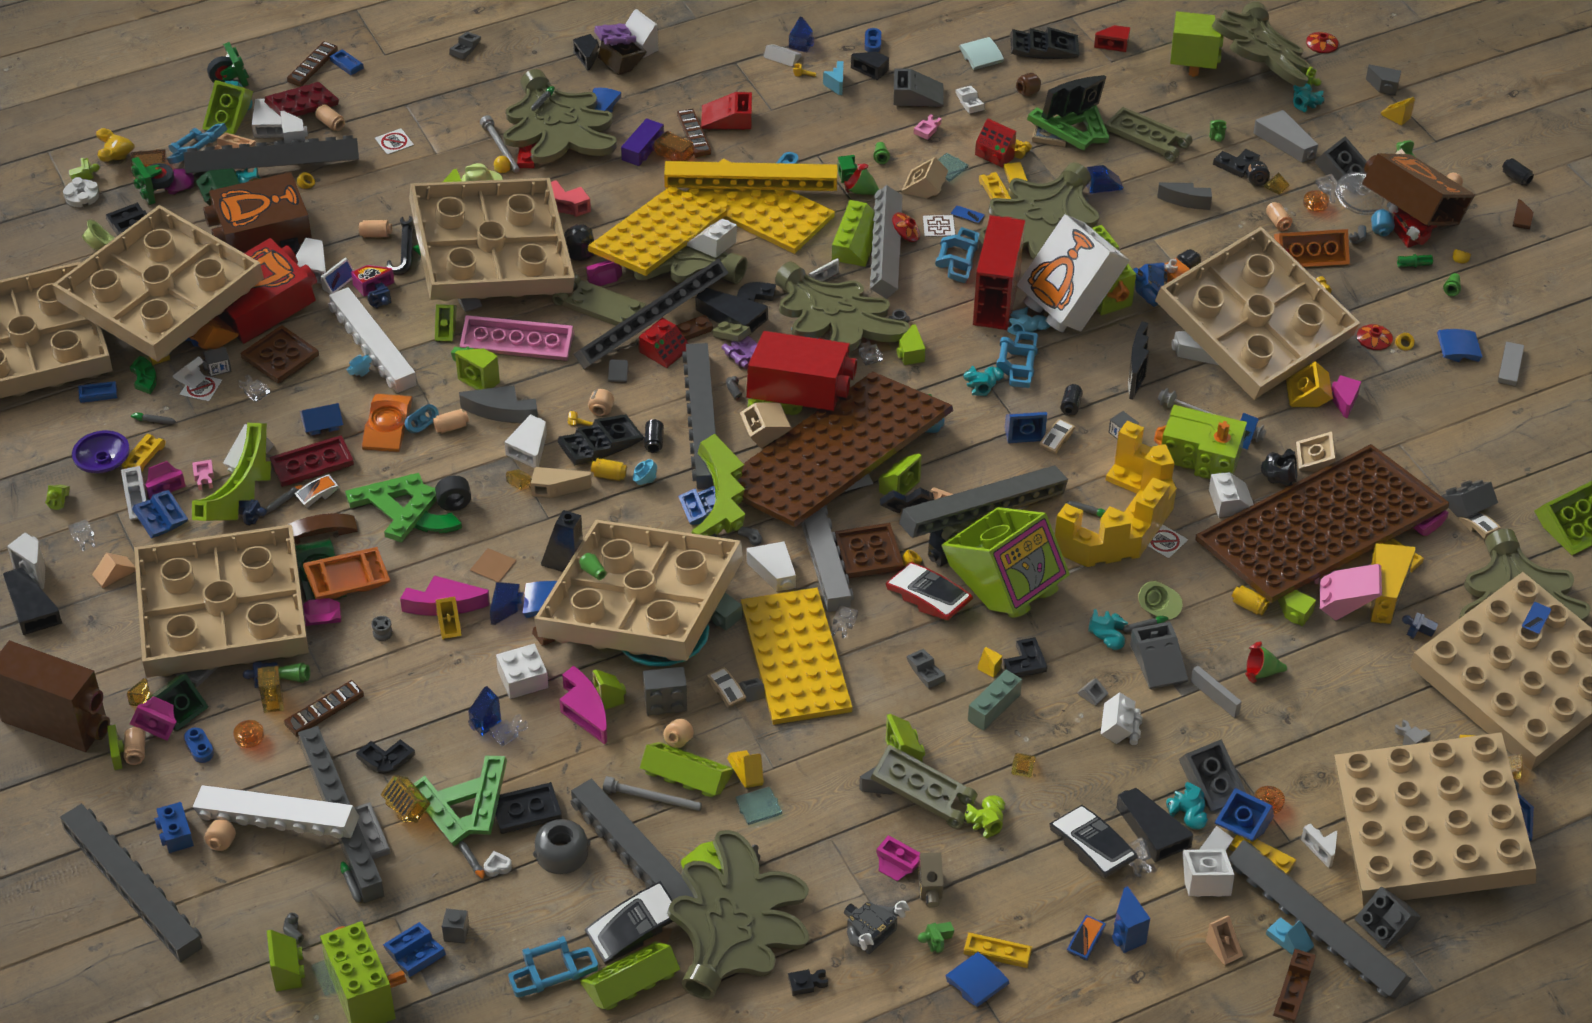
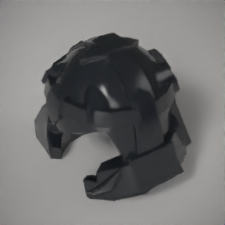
(577, 241)
(1280, 467)

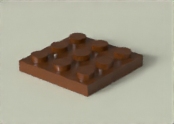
(279, 354)
(869, 550)

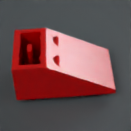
(728, 112)

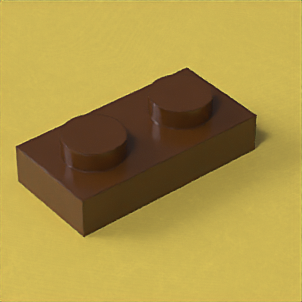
(695, 327)

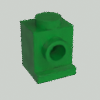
(846, 167)

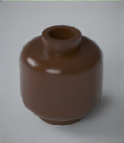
(1028, 84)

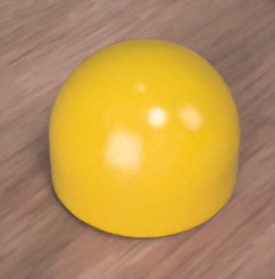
(502, 164)
(301, 180)
(1461, 256)
(1406, 336)
(911, 556)

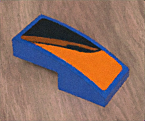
(1086, 937)

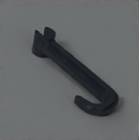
(406, 247)

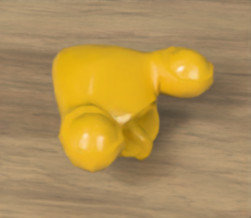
(115, 146)

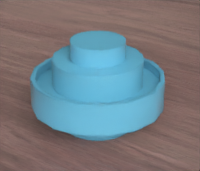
(359, 365)
(645, 472)

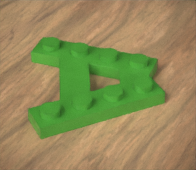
(1062, 127)
(382, 496)
(485, 790)

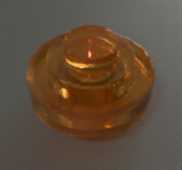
(1316, 201)
(248, 733)
(1271, 796)

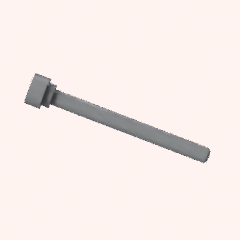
(488, 124)
(611, 785)

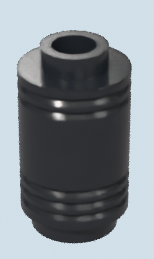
(1517, 171)
(1071, 399)
(653, 436)

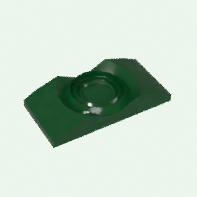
(312, 552)

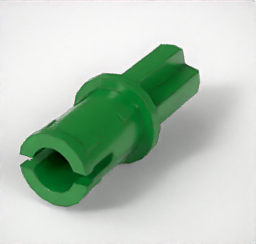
(1422, 260)

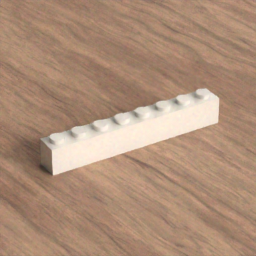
(372, 340)
(276, 811)

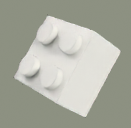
(522, 671)

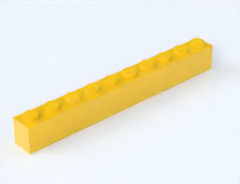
(750, 176)

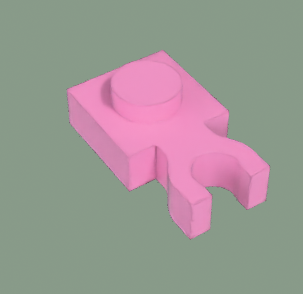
(927, 128)
(203, 473)

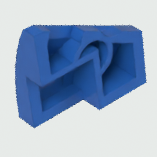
(606, 98)

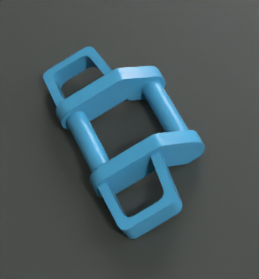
(203, 139)
(954, 261)
(1016, 348)
(538, 984)

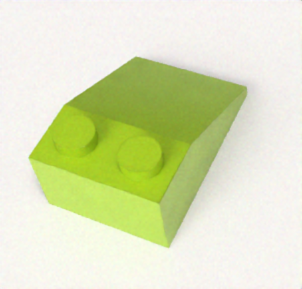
(227, 106)

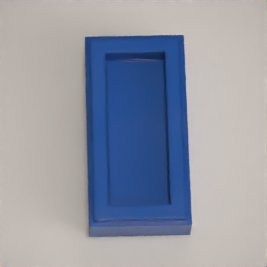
(346, 62)
(97, 392)

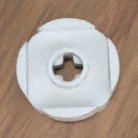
(81, 192)

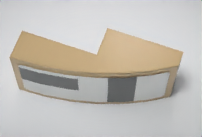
(1056, 436)
(1481, 523)
(726, 686)

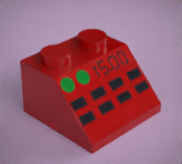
(996, 143)
(662, 343)

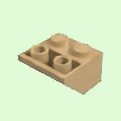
(765, 422)

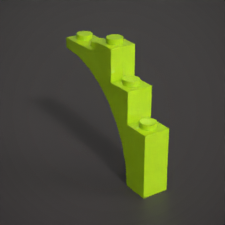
(725, 472)
(241, 484)

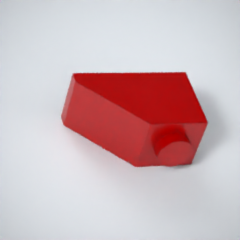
(1113, 38)

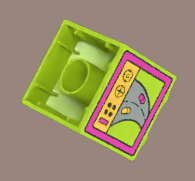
(1008, 559)

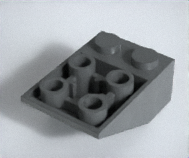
(916, 89)
(1158, 655)

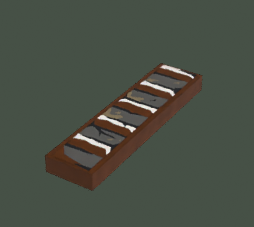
(312, 64)
(694, 132)
(324, 707)

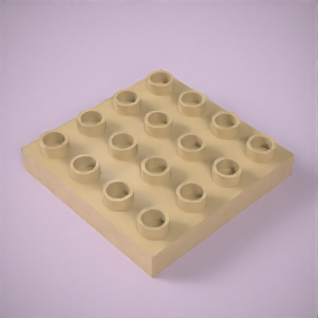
(490, 239)
(158, 282)
(1257, 312)
(43, 338)
(654, 593)
(219, 601)
(1514, 678)
(1434, 818)

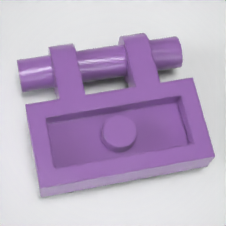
(614, 34)
(745, 348)

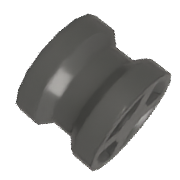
(381, 628)

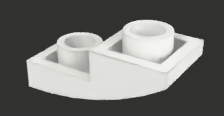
(1217, 840)

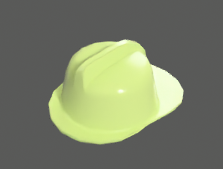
(479, 172)
(96, 235)
(1160, 600)

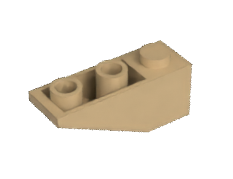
(558, 482)

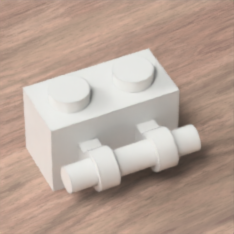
(1121, 720)

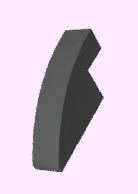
(498, 404)

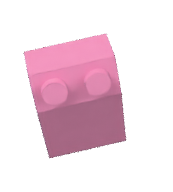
(1349, 589)

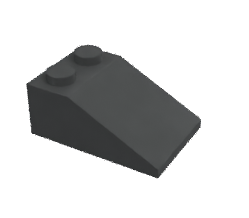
(1341, 159)
(1213, 773)

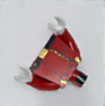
(1408, 228)

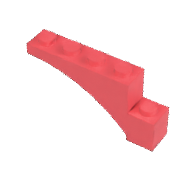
(571, 202)

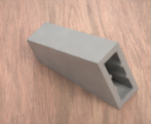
(1286, 135)

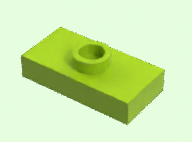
(116, 747)

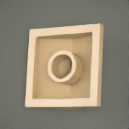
(1316, 452)

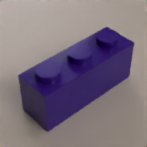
(641, 142)

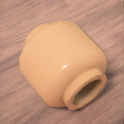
(601, 402)
(678, 733)
(220, 835)

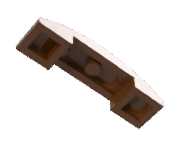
(323, 524)
(1294, 985)

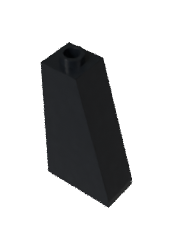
(730, 308)
(563, 541)
(31, 604)
(1148, 820)

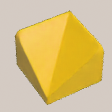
(990, 662)

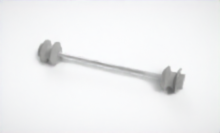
(1171, 399)

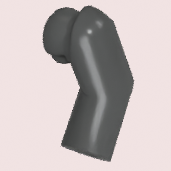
(1360, 236)
(732, 383)
(752, 534)
(290, 927)

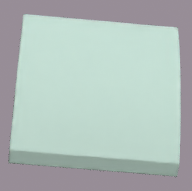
(981, 53)

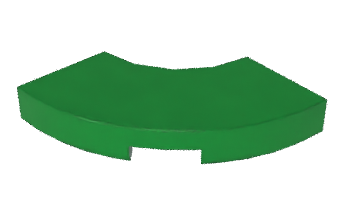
(145, 375)
(438, 523)

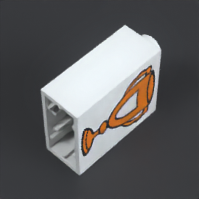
(1071, 274)

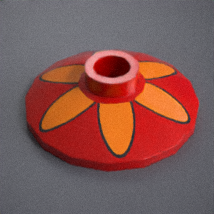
(1322, 42)
(906, 227)
(1374, 337)

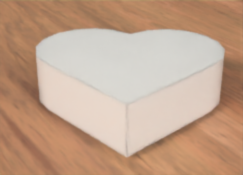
(497, 864)

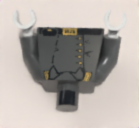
(872, 923)

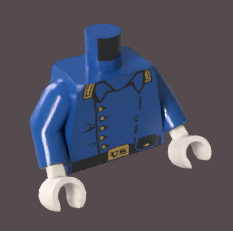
(1152, 277)

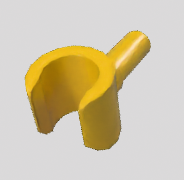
(798, 71)
(574, 420)

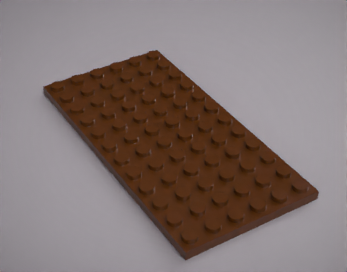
(837, 447)
(1321, 522)

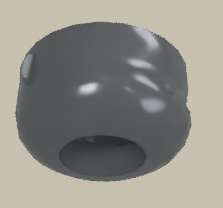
(561, 858)

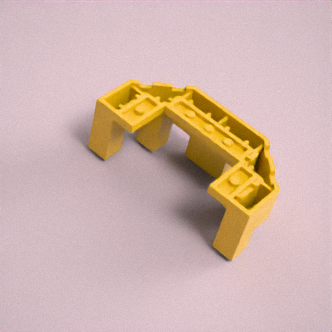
(1126, 533)

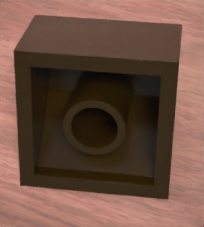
(621, 57)

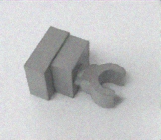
(1413, 735)

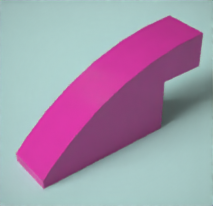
(423, 603)
(583, 704)

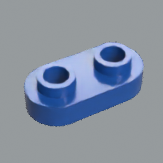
(872, 40)
(197, 741)

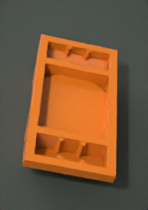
(386, 422)
(346, 573)

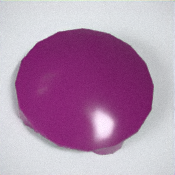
(181, 181)

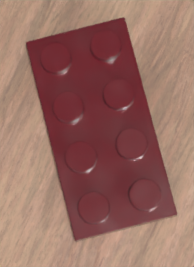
(301, 99)
(311, 461)

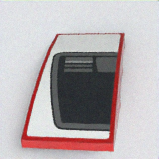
(929, 591)

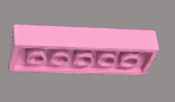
(518, 337)

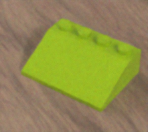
(1569, 518)

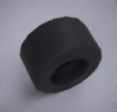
(453, 493)

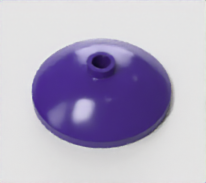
(100, 451)

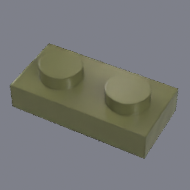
(731, 331)

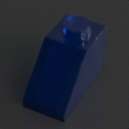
(801, 36)
(1103, 180)
(505, 601)
(485, 712)

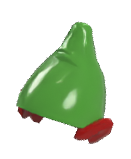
(861, 182)
(1262, 663)

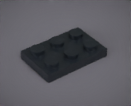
(527, 808)

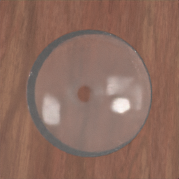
(1357, 196)

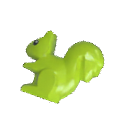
(989, 817)

